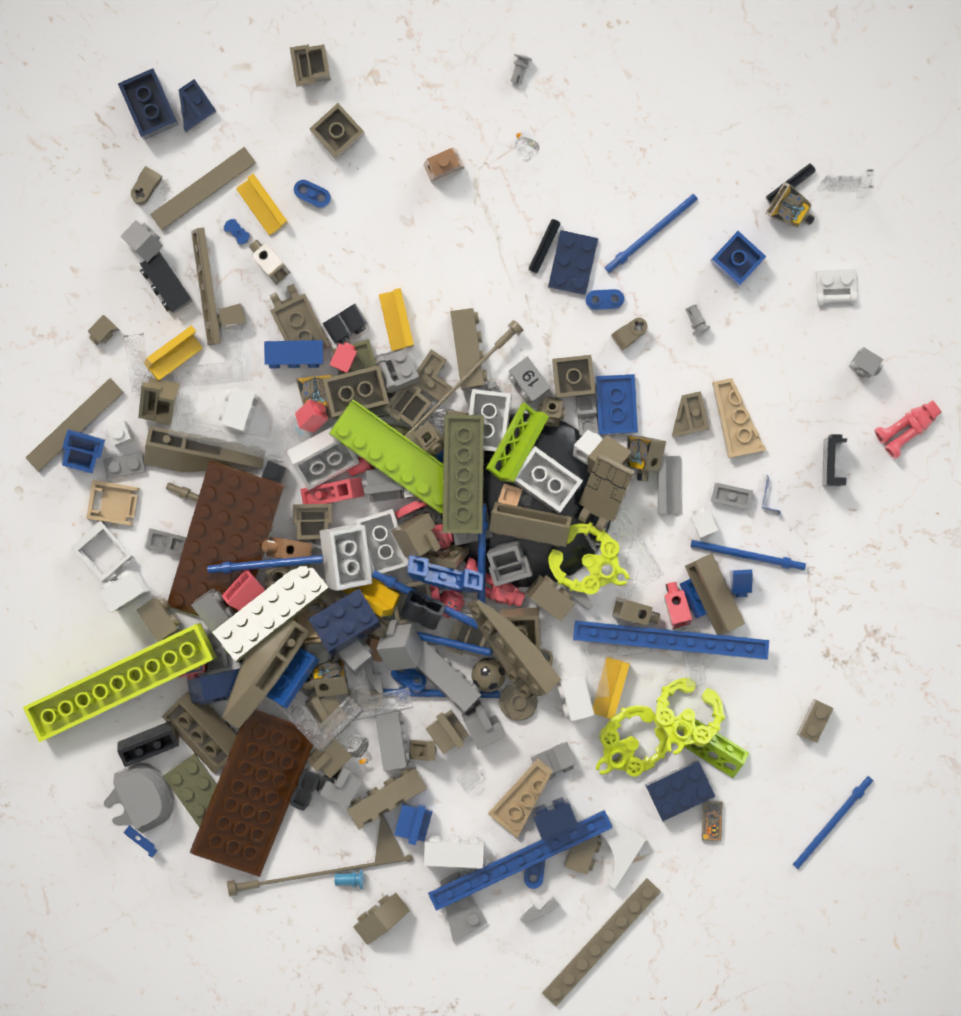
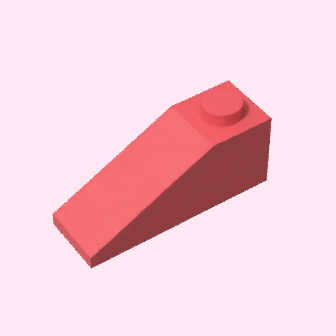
(333, 492)

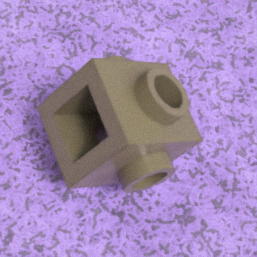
(553, 408)

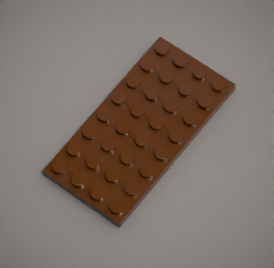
(226, 526)
(252, 793)

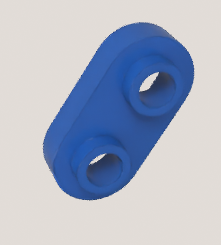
(312, 193)
(604, 299)
(407, 679)
(538, 870)

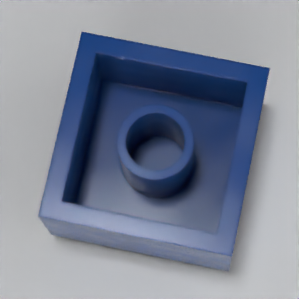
(738, 258)

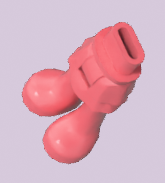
(918, 421)
(500, 594)

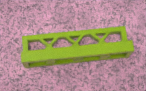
(519, 446)
(725, 749)

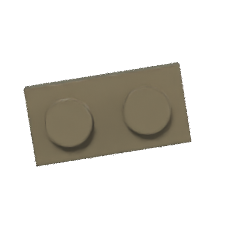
(422, 750)

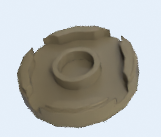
(515, 705)

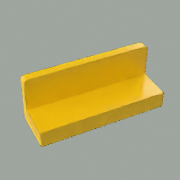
(261, 205)
(396, 319)
(173, 354)
(379, 597)
(616, 677)

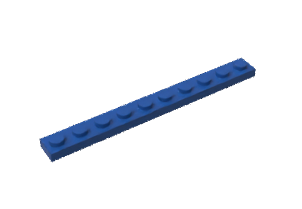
(671, 640)
(519, 860)

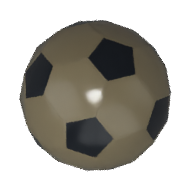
(488, 674)

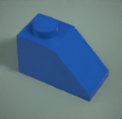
(741, 582)

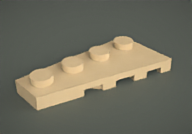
(736, 423)
(518, 802)

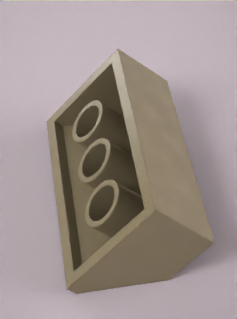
(202, 731)

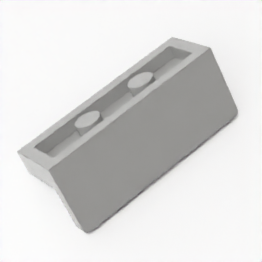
(669, 485)

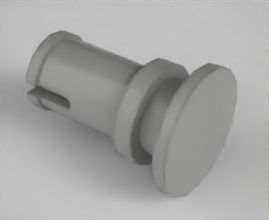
(520, 68)
(696, 320)

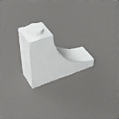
(624, 846)

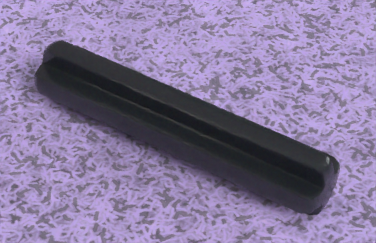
(794, 181)
(544, 246)

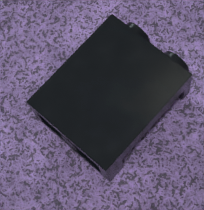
(828, 474)

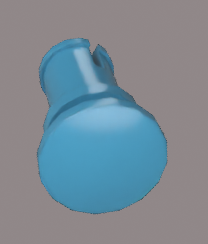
(350, 879)

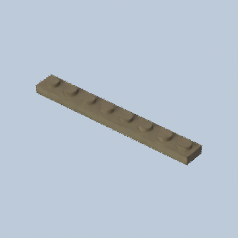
(601, 942)

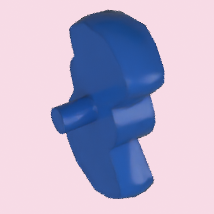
(239, 233)

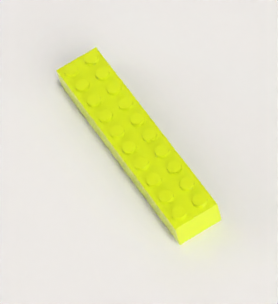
(120, 682)

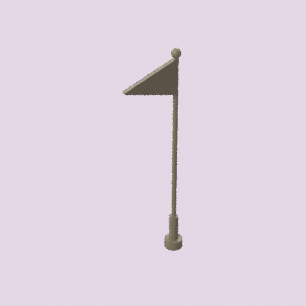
(514, 328)
(386, 853)

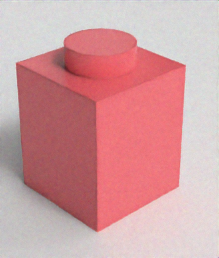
(343, 357)
(311, 416)

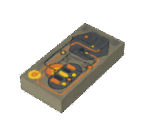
(712, 821)

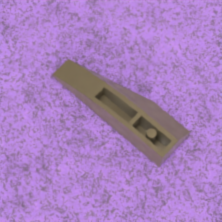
(190, 456)
(515, 652)
(261, 671)

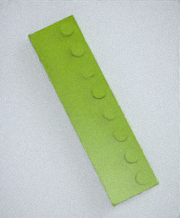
(391, 454)

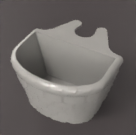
(144, 797)

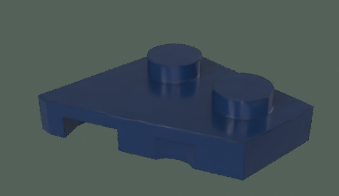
(194, 105)

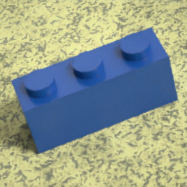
(293, 353)

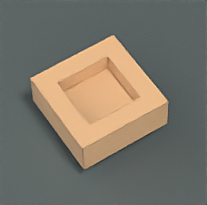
(510, 495)

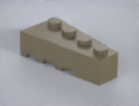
(386, 798)

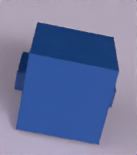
(81, 450)
(413, 822)

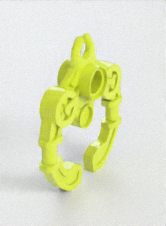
(594, 563)
(685, 721)
(626, 748)

